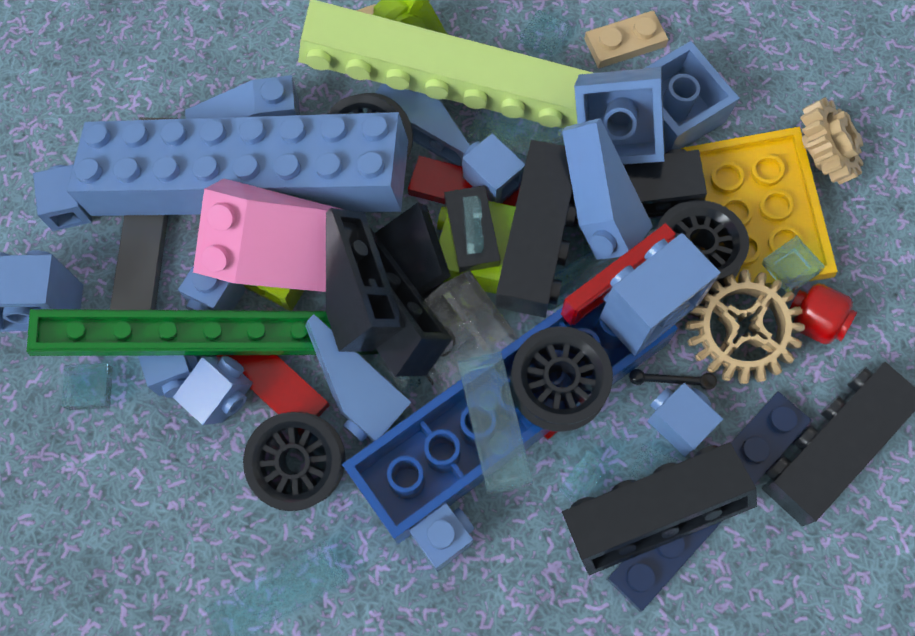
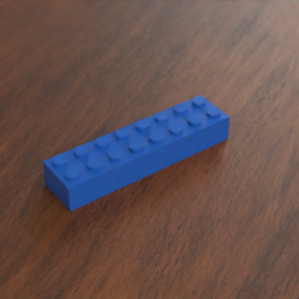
(434, 451)

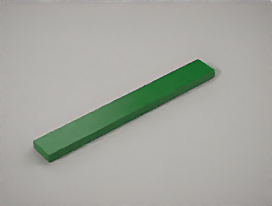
(170, 332)

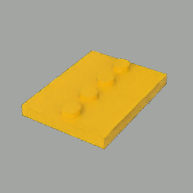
(772, 193)

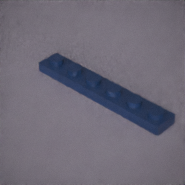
(758, 448)

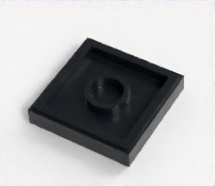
(416, 247)

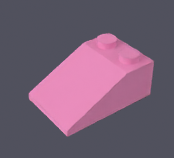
(261, 238)

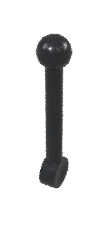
(706, 381)

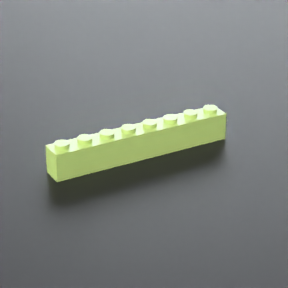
(438, 65)

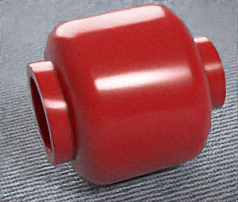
(824, 313)

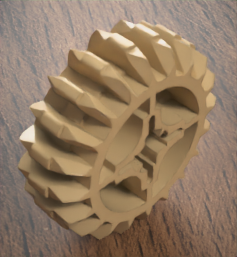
(761, 337)

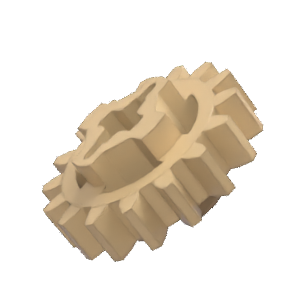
(832, 141)

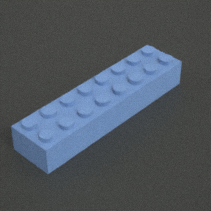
(167, 163)

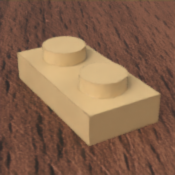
(626, 39)

